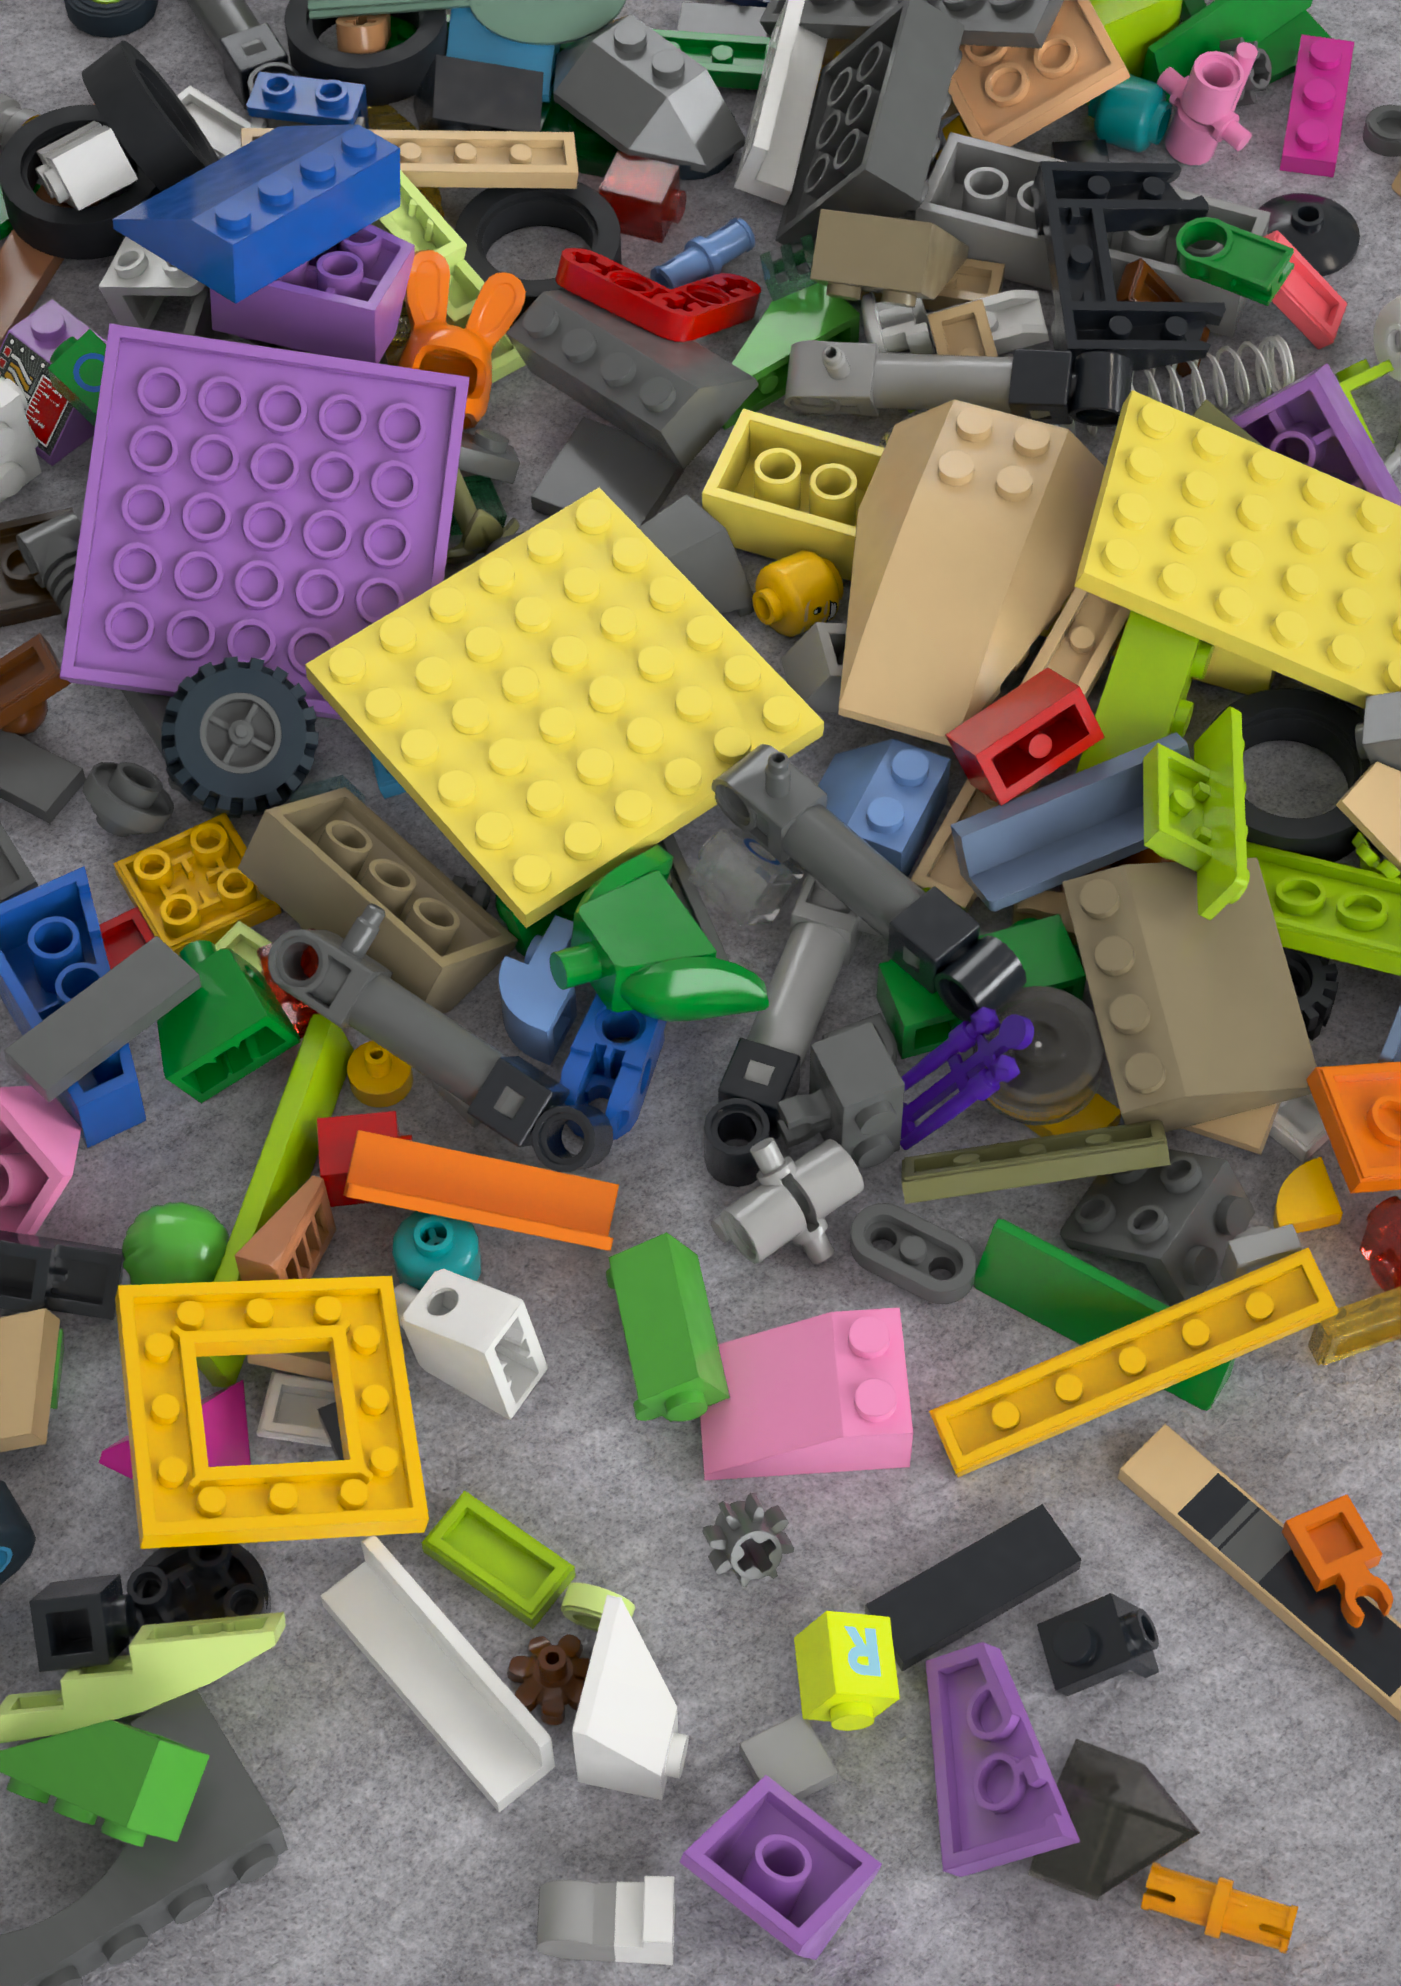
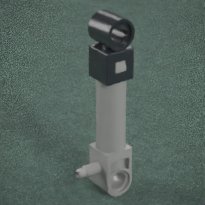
(1031, 384)
(770, 1059)

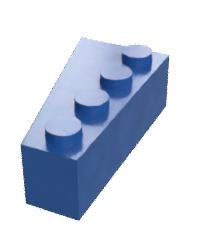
(45, 965)

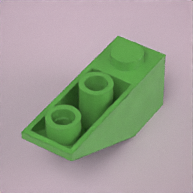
(110, 1772)

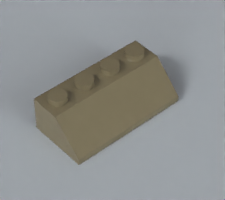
(337, 856)

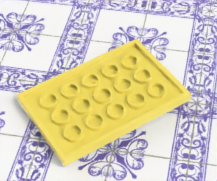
(1248, 552)

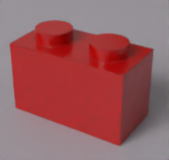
(1025, 736)

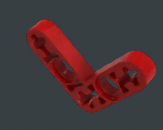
(669, 313)

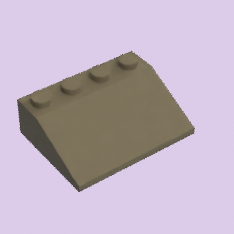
(1188, 1005)

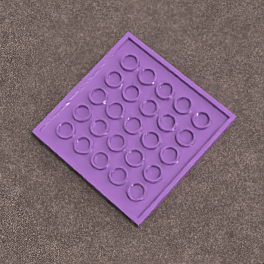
(253, 507)

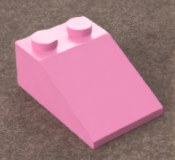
(812, 1399)

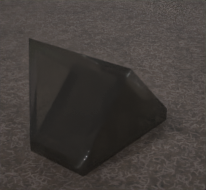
(1120, 1819)

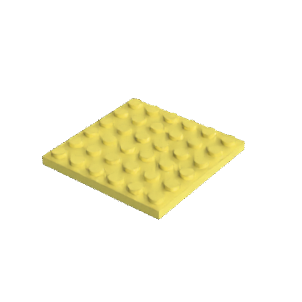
(560, 703)

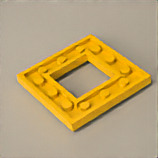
(191, 1504)

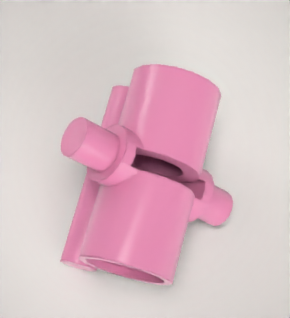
(1207, 104)

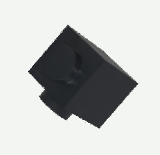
(82, 1622)

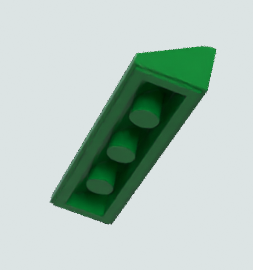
(1217, 22)
(1074, 1298)

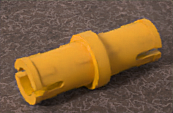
(1219, 1907)

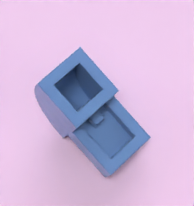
(532, 1004)

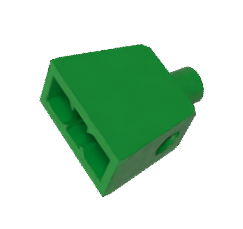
(223, 1026)

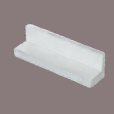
(440, 1676)

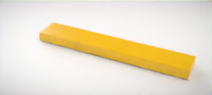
(1133, 1362)

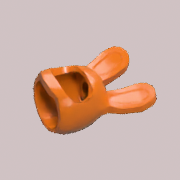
(452, 349)

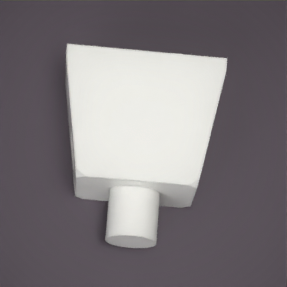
(473, 1339)

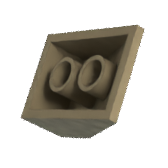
(884, 257)

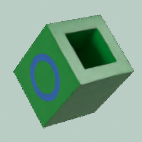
(78, 372)

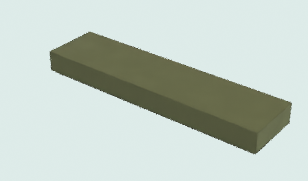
(1034, 1161)

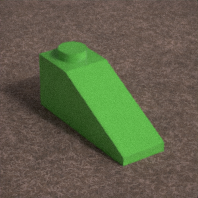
(791, 319)

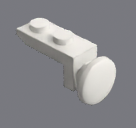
(1013, 318)

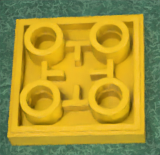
(193, 885)

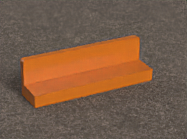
(481, 1190)

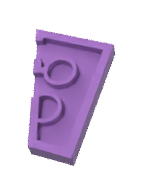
(989, 1767)

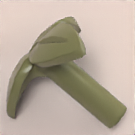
(476, 526)

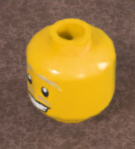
(797, 593)

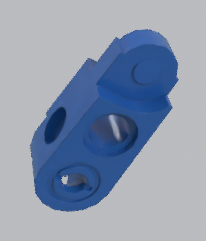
(612, 1069)

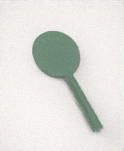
(516, 20)

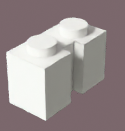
(84, 166)

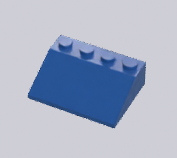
(269, 206)

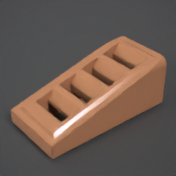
(291, 1239)

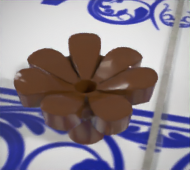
(550, 1676)

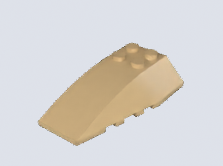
(960, 563)

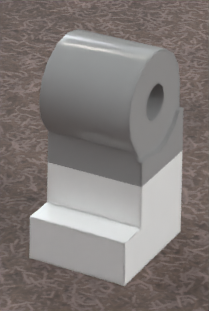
(608, 1920)

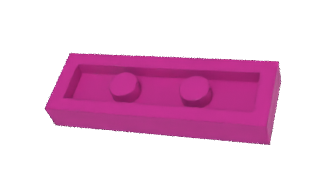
(1317, 106)

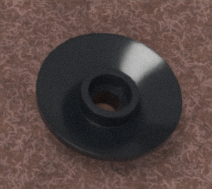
(1316, 229)

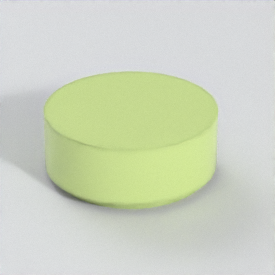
(585, 1604)

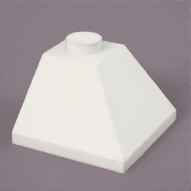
(626, 1714)

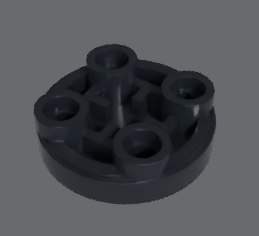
(198, 1585)

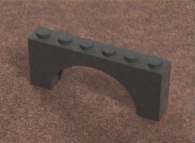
(223, 1841)

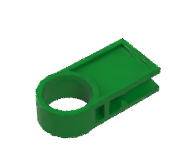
(1245, 265)

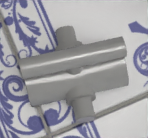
(790, 1201)

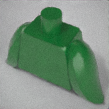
(648, 950)

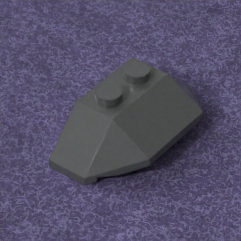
(646, 96)

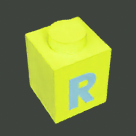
(846, 1669)

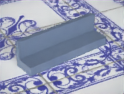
(1057, 830)

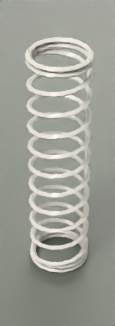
(1265, 361)

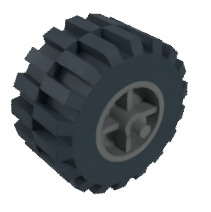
(238, 737)

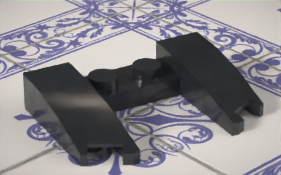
(1075, 212)

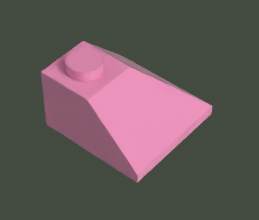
(35, 1157)

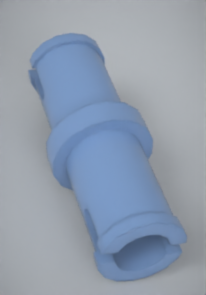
(706, 255)

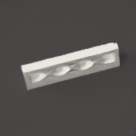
(781, 108)

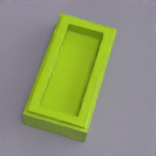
(498, 1559)

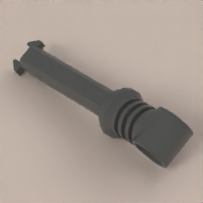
(53, 554)

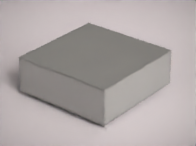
(790, 1757)

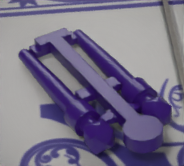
(970, 1077)

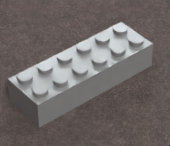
(986, 201)

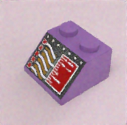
(26, 361)

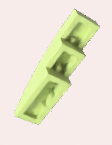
(427, 230)
(161, 1666)

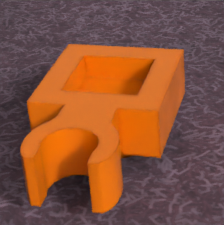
(1339, 1550)

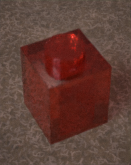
(644, 195)

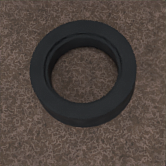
(386, 74)
(147, 116)
(505, 210)
(54, 228)
(1317, 722)

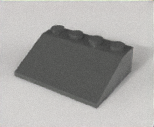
(876, 121)

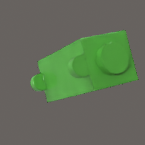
(668, 1330)

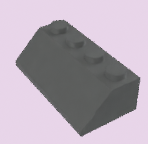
(646, 385)

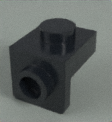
(1098, 1643)

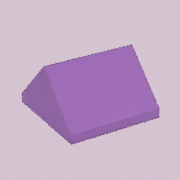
(783, 1867)

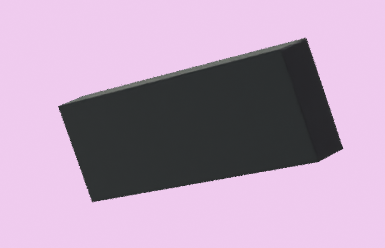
(975, 1585)

